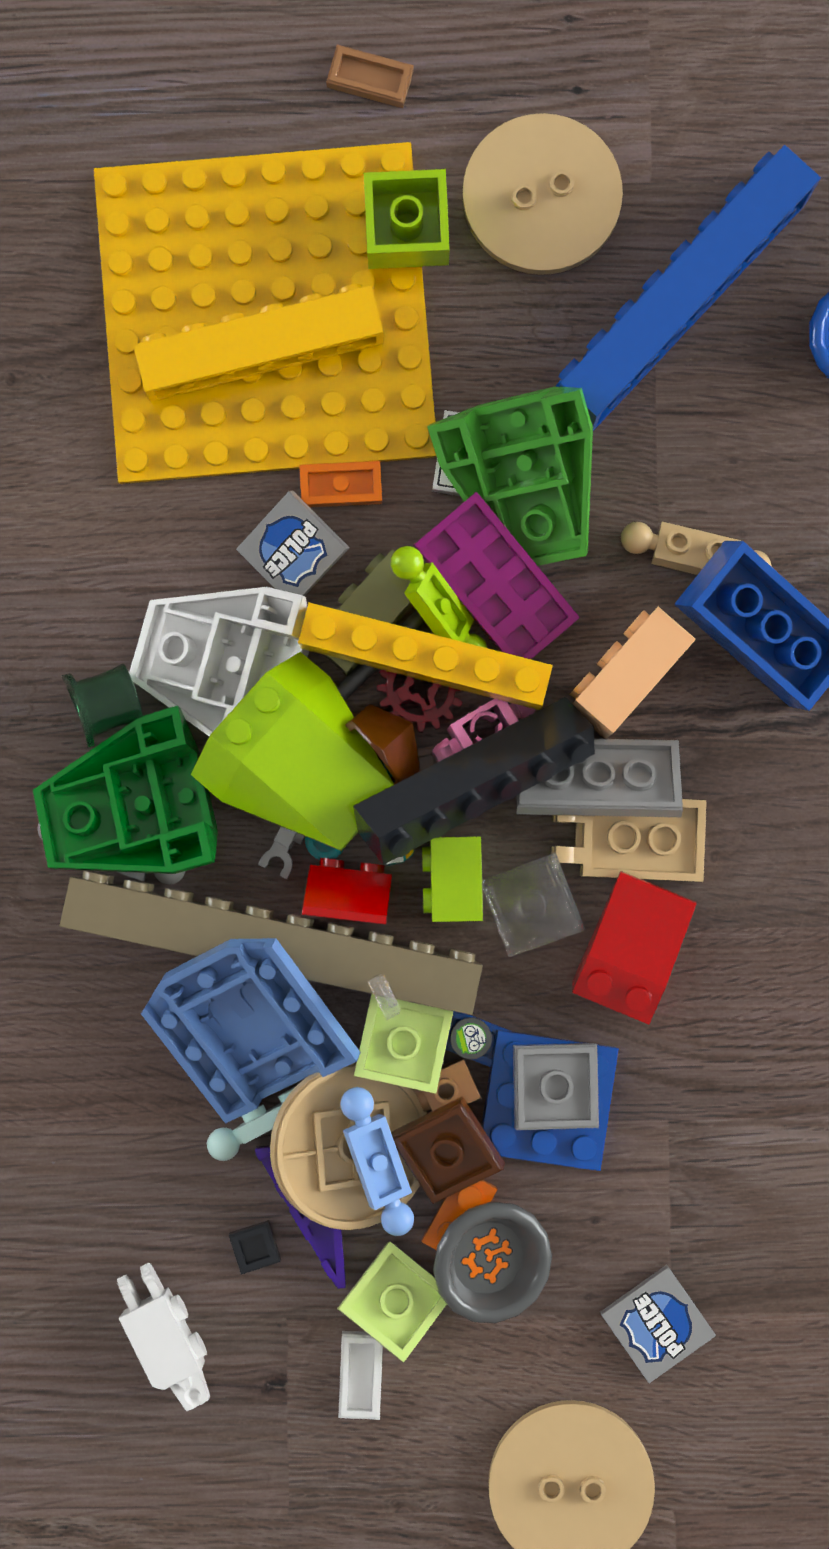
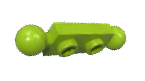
(434, 597)

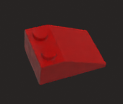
(633, 948)

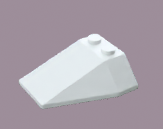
(215, 648)

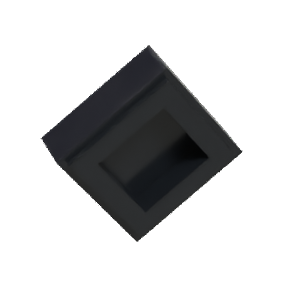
(254, 1247)

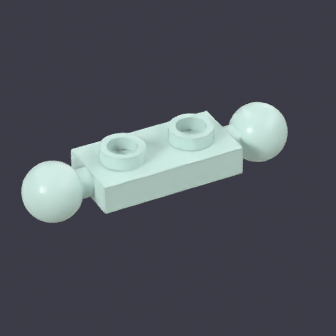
(225, 1142)

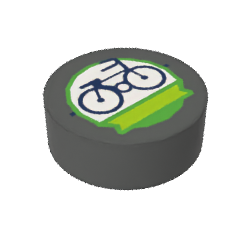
(470, 1038)

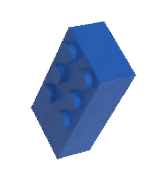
(761, 623)

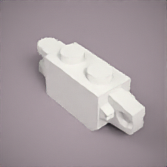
(163, 1339)

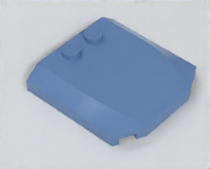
(246, 1024)

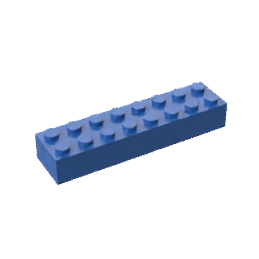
(690, 282)

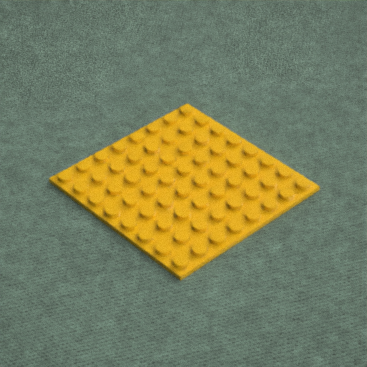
(228, 240)

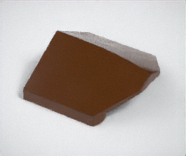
(390, 738)

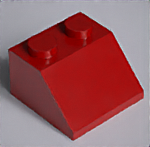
(348, 892)

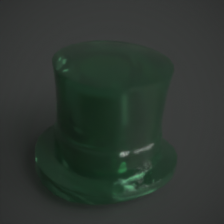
(104, 701)

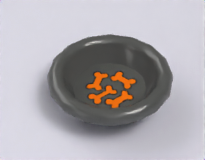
(492, 1262)

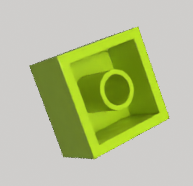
(406, 218)
(455, 879)

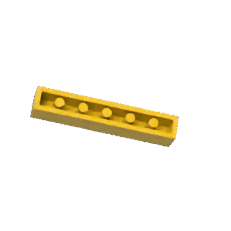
(259, 342)
(424, 656)

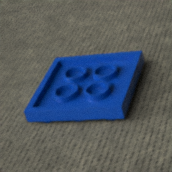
(562, 1147)

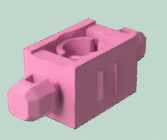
(460, 739)

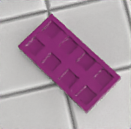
(496, 579)

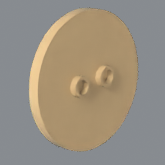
(542, 193)
(313, 1155)
(571, 1480)

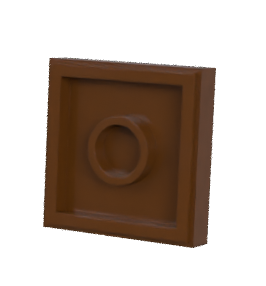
(447, 1150)

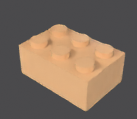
(630, 670)

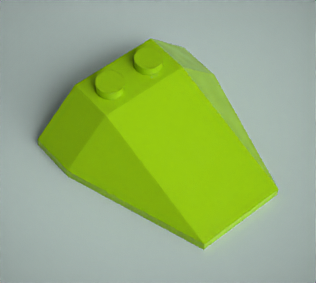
(292, 756)

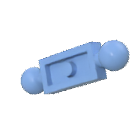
(377, 1161)

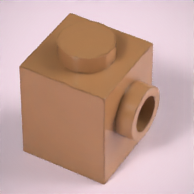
(453, 1083)

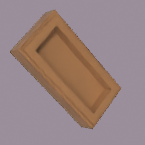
(370, 76)

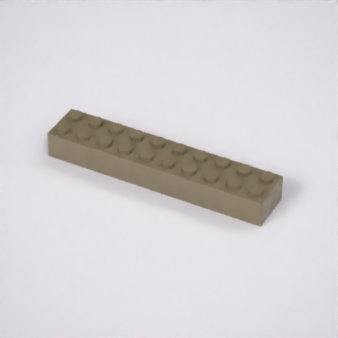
(322, 955)

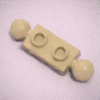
(675, 545)

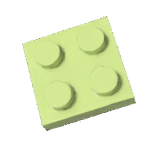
(406, 1047)
(394, 1301)

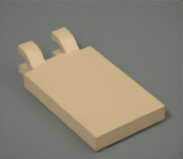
(639, 845)

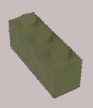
(377, 597)

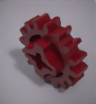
(403, 696)

